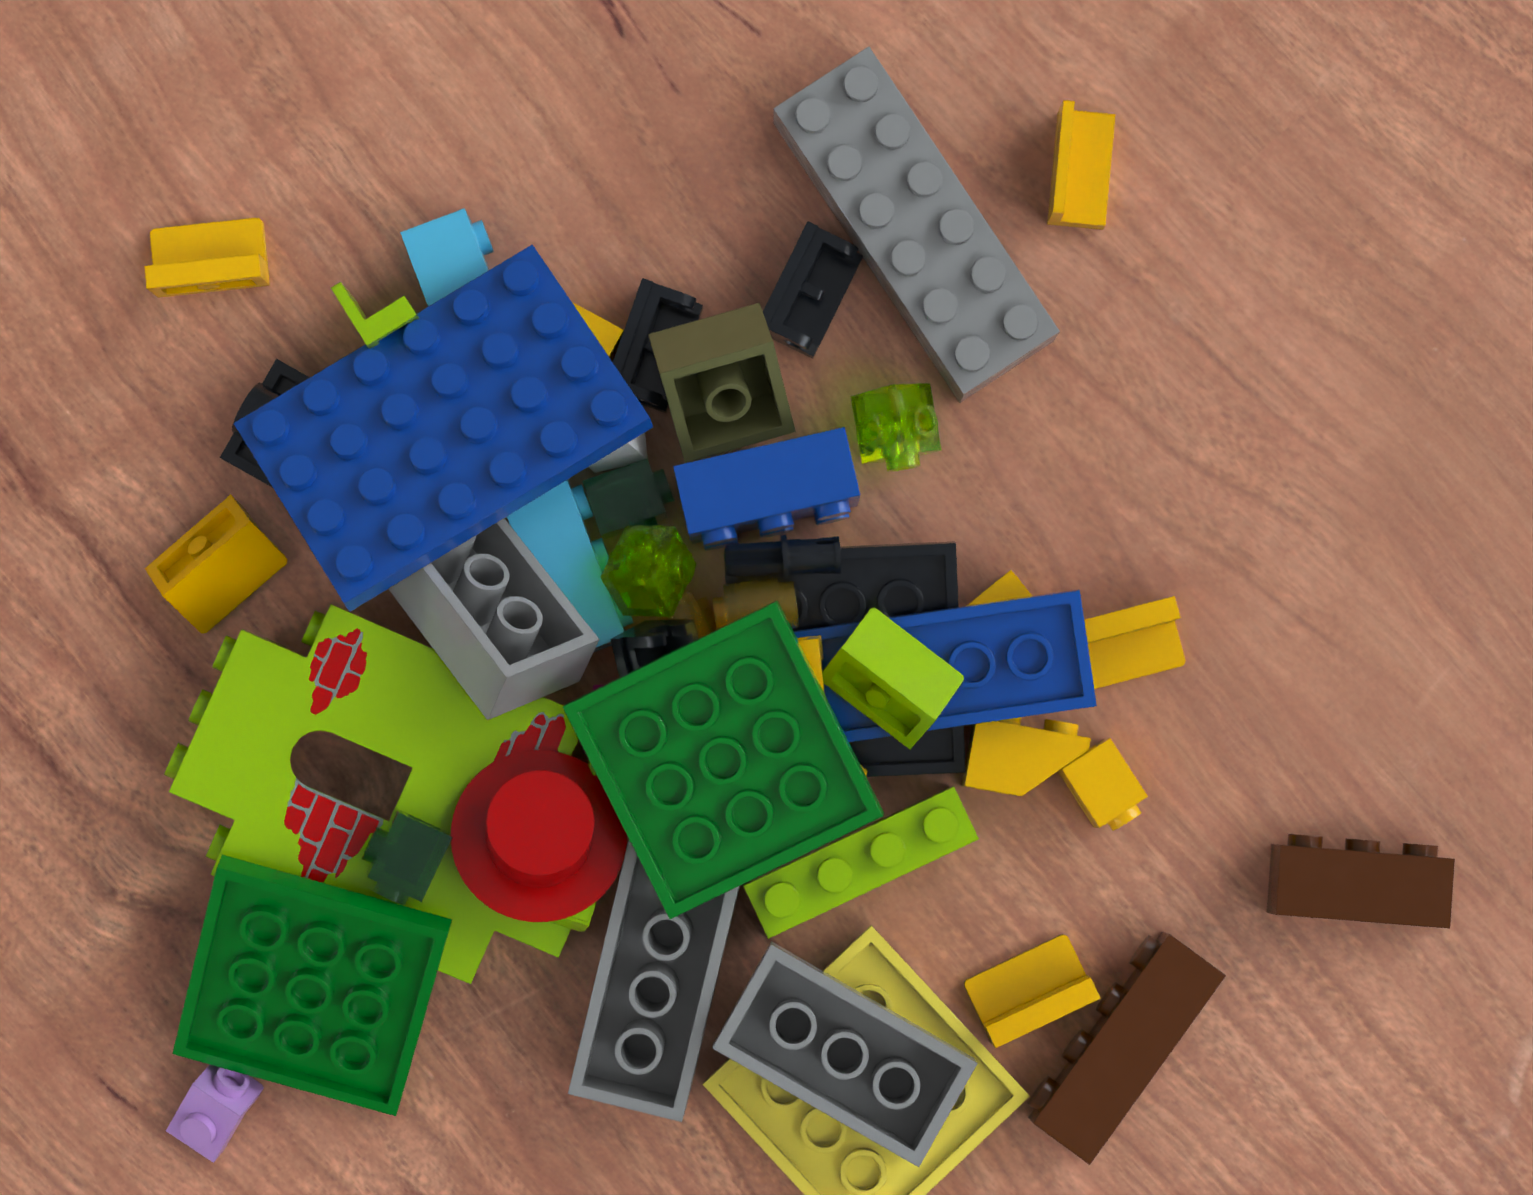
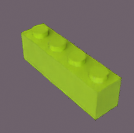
(860, 862)

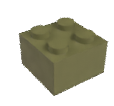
(722, 382)

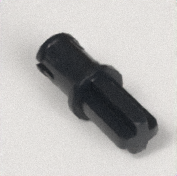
(784, 557)

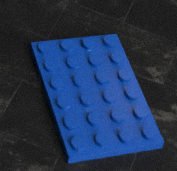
(442, 427)

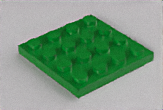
(723, 759)
(310, 985)

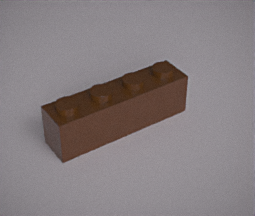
(1125, 1045)

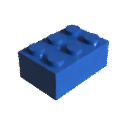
(768, 488)

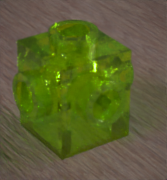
(896, 425)
(648, 571)

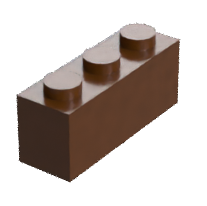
(1360, 882)

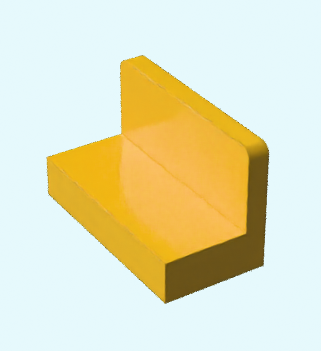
(1081, 168)
(207, 258)
(215, 565)
(1134, 642)
(1030, 990)

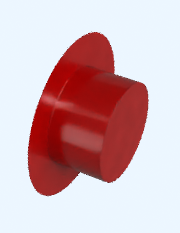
(537, 836)

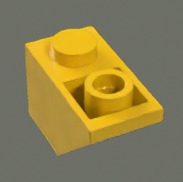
(1017, 757)

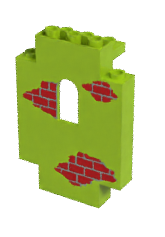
(382, 697)

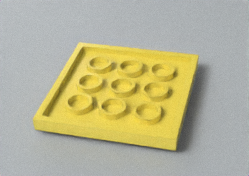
(833, 1158)

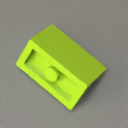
(380, 323)
(892, 678)

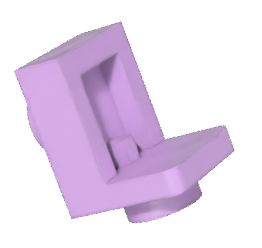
(213, 1110)

